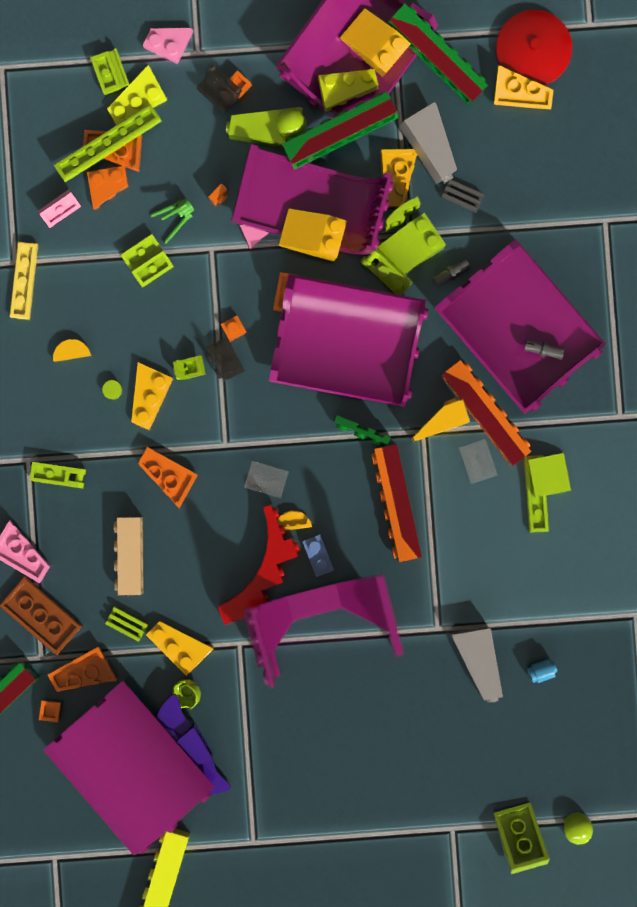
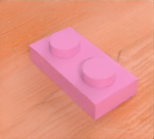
(59, 208)

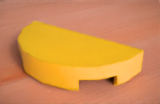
(70, 350)
(294, 520)

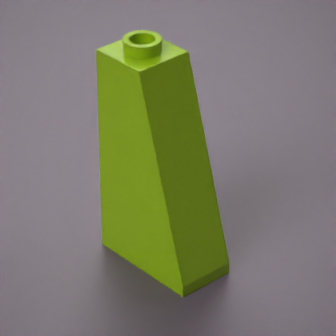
(257, 127)

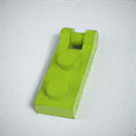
(387, 272)
(56, 475)

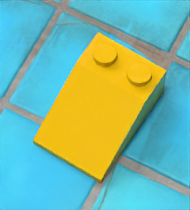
(375, 41)
(313, 234)
(446, 418)

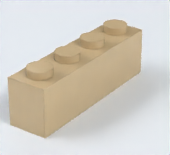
(129, 555)

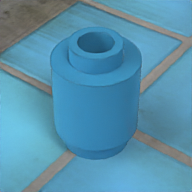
(542, 671)

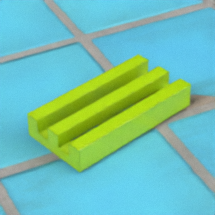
(112, 616)

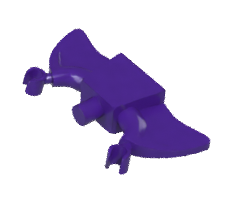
(191, 741)

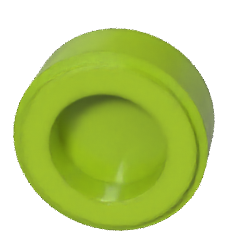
(112, 389)

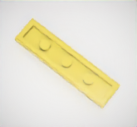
(23, 280)

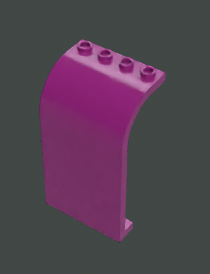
(273, 186)

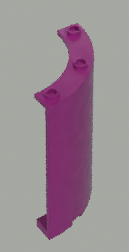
(321, 51)
(518, 303)
(347, 340)
(129, 769)

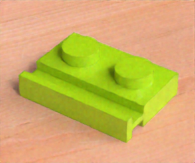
(110, 71)

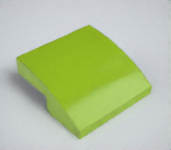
(397, 218)
(147, 260)
(549, 475)

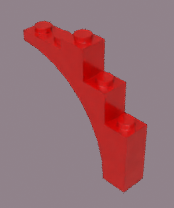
(269, 573)

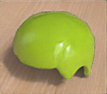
(291, 123)
(187, 692)
(578, 828)

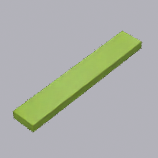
(107, 143)

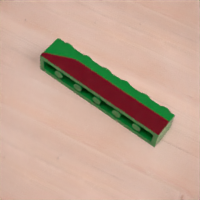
(438, 55)
(340, 130)
(15, 683)

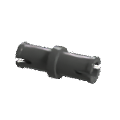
(451, 273)
(544, 349)

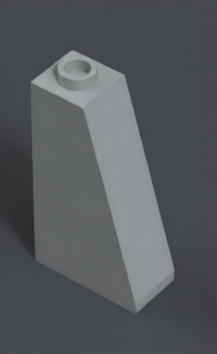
(430, 142)
(480, 659)

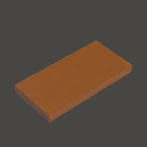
(40, 615)

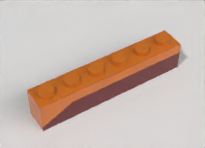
(486, 413)
(397, 503)

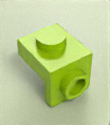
(189, 368)

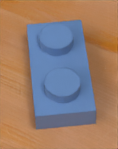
(318, 555)

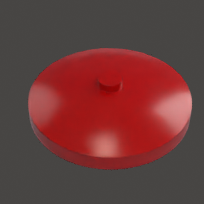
(534, 46)

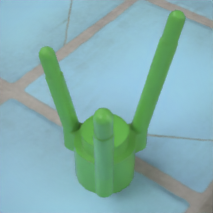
(182, 208)

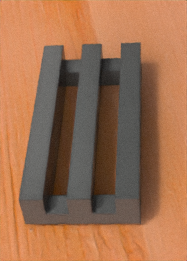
(466, 189)

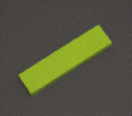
(537, 506)

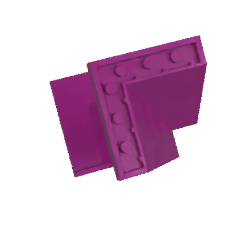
(271, 620)

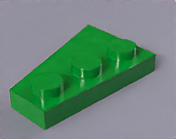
(361, 432)

